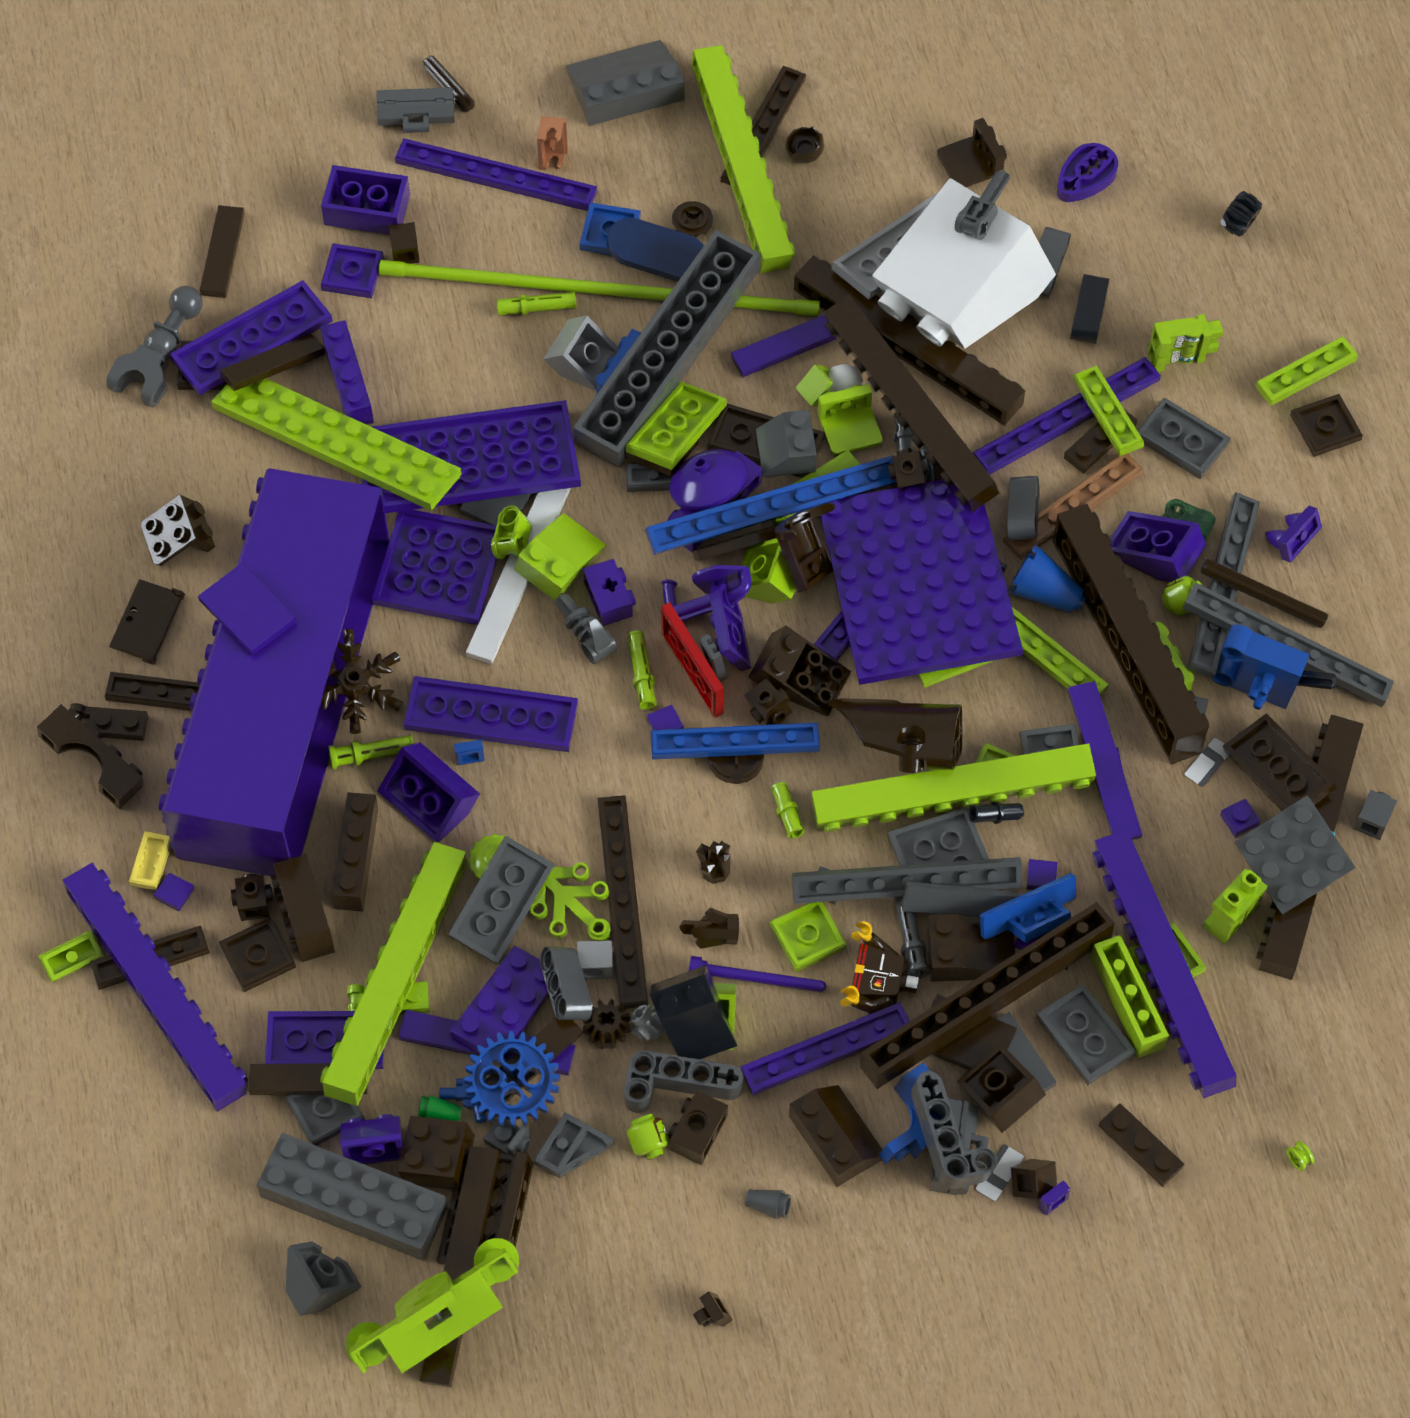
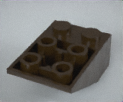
(800, 670)

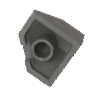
(316, 1279)

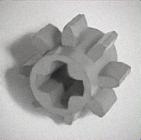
(646, 1023)

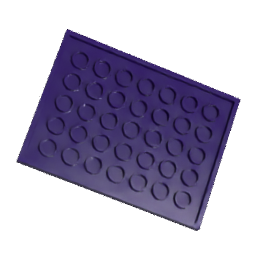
(918, 582)

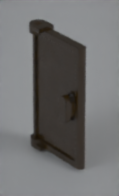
(144, 630)

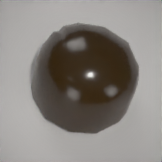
(805, 144)

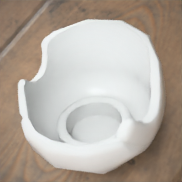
(844, 377)

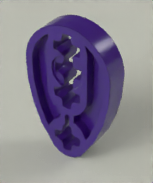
(1078, 163)

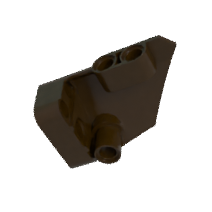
(908, 730)

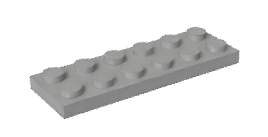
(863, 260)

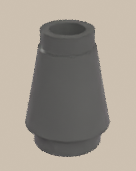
(769, 1202)

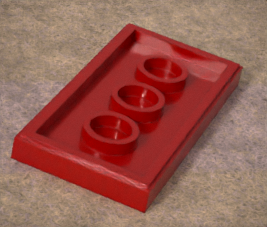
(692, 660)

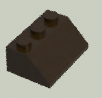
(835, 1133)

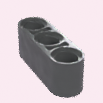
(1054, 246)
(1023, 508)
(566, 983)

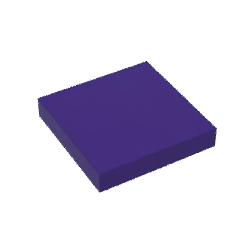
(352, 270)

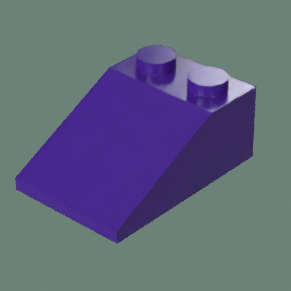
(1158, 545)

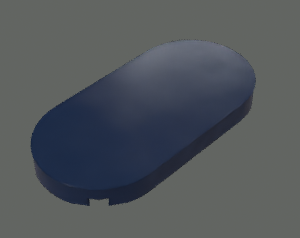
(652, 248)

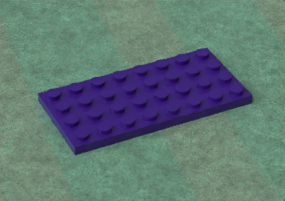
(497, 452)

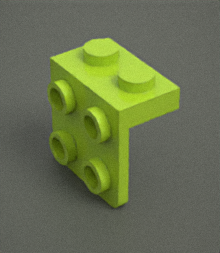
(848, 419)

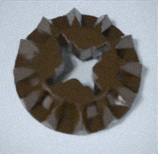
(692, 210)

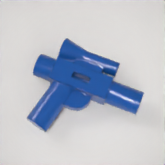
(459, 1094)

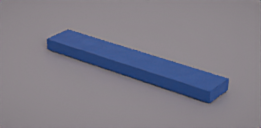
(735, 740)

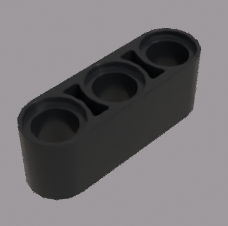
(1089, 308)

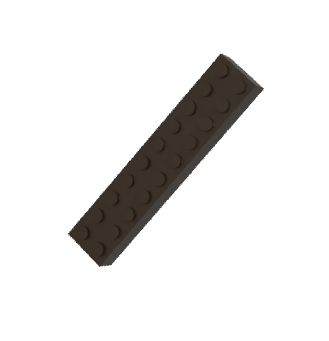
(1130, 634)

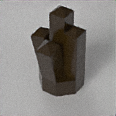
(714, 861)
(713, 929)

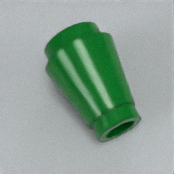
(438, 1108)

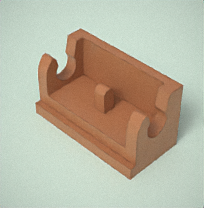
(552, 141)

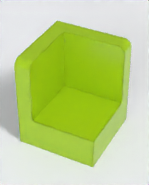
(815, 384)

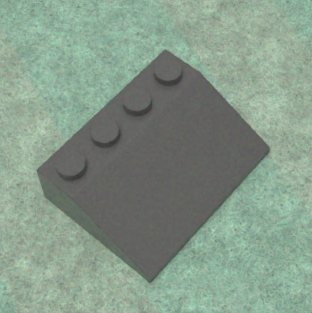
(626, 82)

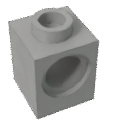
(596, 959)

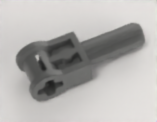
(981, 211)

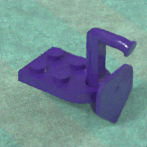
(724, 589)

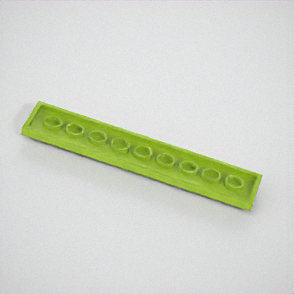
(340, 441)

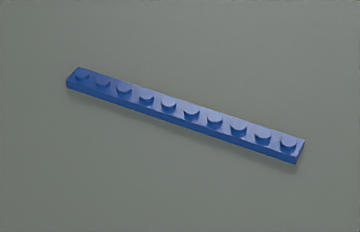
(769, 506)

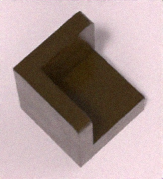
(404, 243)
(1033, 1178)

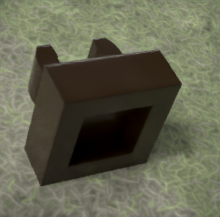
(713, 1311)

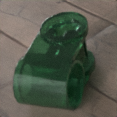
(1190, 513)

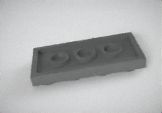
(500, 899)

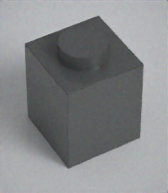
(1375, 814)

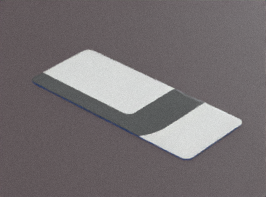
(1207, 762)
(1001, 1175)

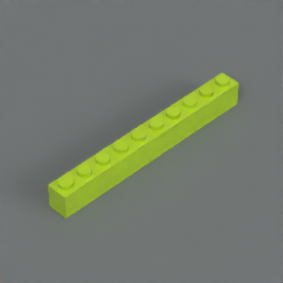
(741, 158)
(948, 788)
(394, 975)

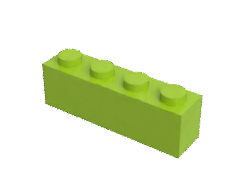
(1129, 996)

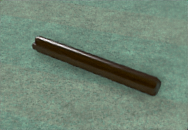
(1264, 593)

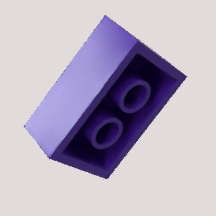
(364, 199)

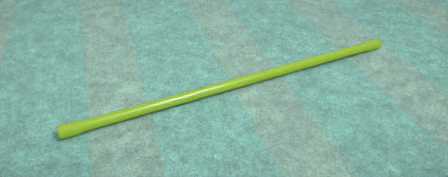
(403, 269)

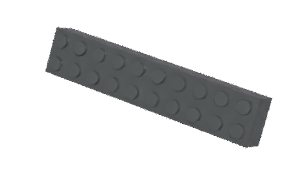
(667, 346)

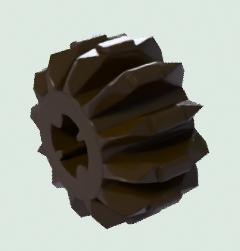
(607, 1033)

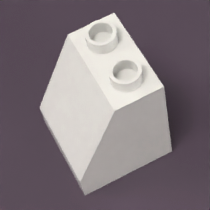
(958, 282)

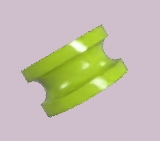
(1300, 1156)

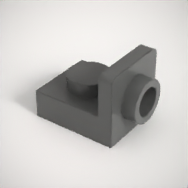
(508, 1139)

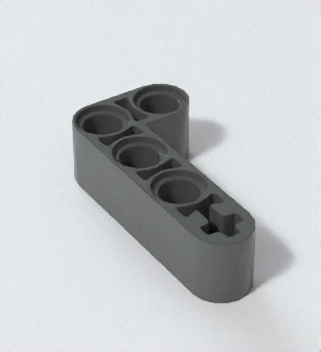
(683, 1082)
(947, 1130)

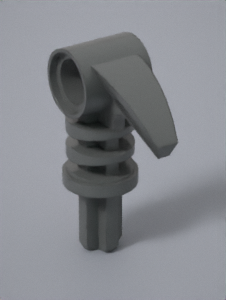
(594, 639)

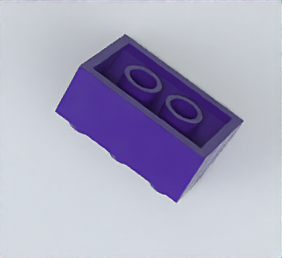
(427, 791)

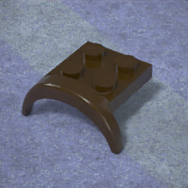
(804, 548)

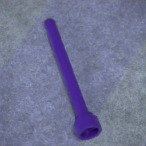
(758, 977)

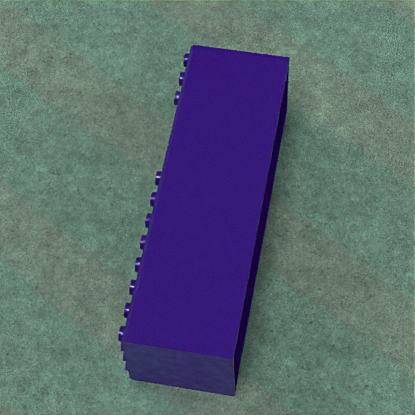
(257, 724)

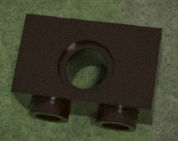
(696, 1144)

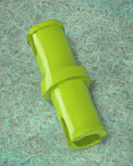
(787, 810)

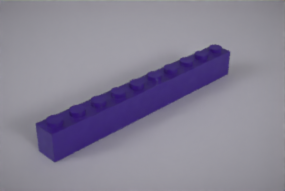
(1165, 965)
(155, 987)

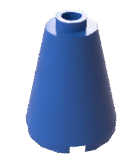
(1046, 583)

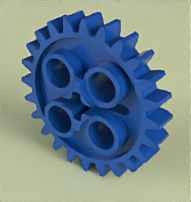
(531, 1061)

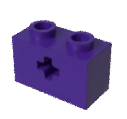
(602, 579)

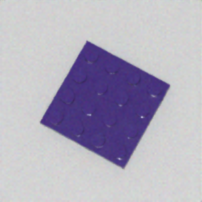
(437, 566)

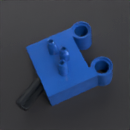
(1265, 668)

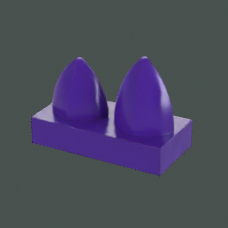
(1301, 530)

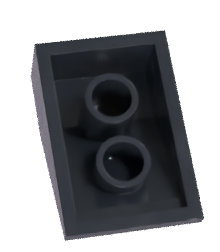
(692, 1014)

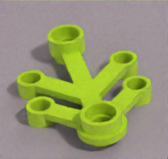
(567, 896)

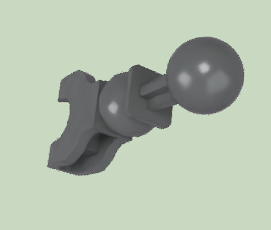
(148, 361)

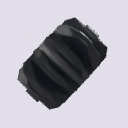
(1241, 213)

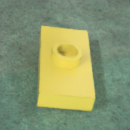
(150, 861)

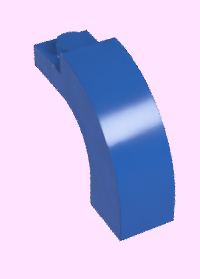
(912, 1140)

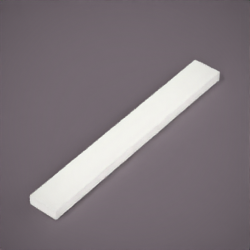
(511, 584)

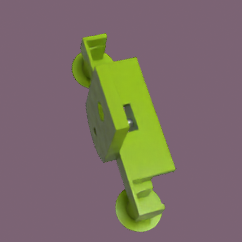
(468, 1304)

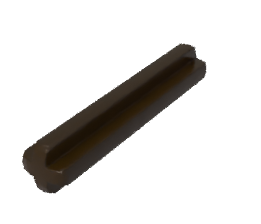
(446, 80)

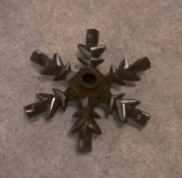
(360, 683)

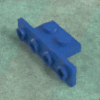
(1032, 912)

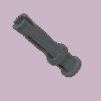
(913, 947)

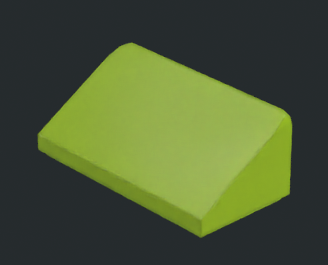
(70, 955)

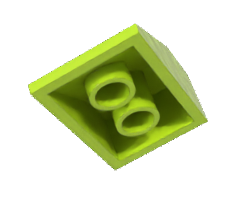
(558, 556)

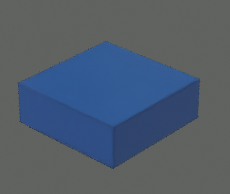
(469, 752)

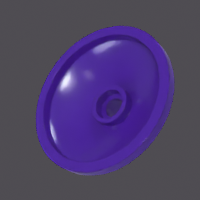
(708, 479)

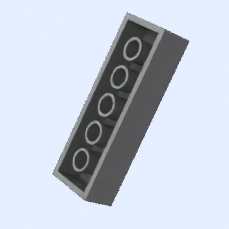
(352, 1196)

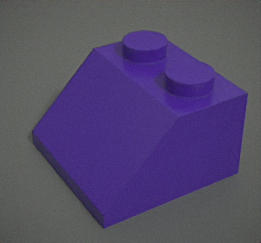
(372, 1140)

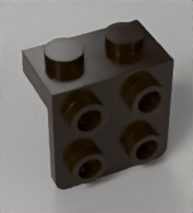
(974, 157)
(176, 528)

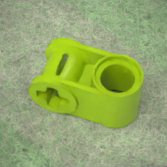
(510, 533)

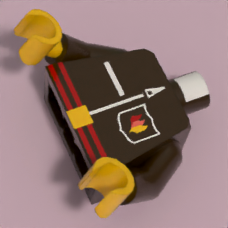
(876, 974)

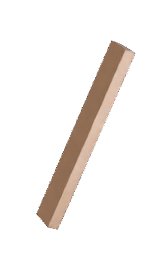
(1090, 491)

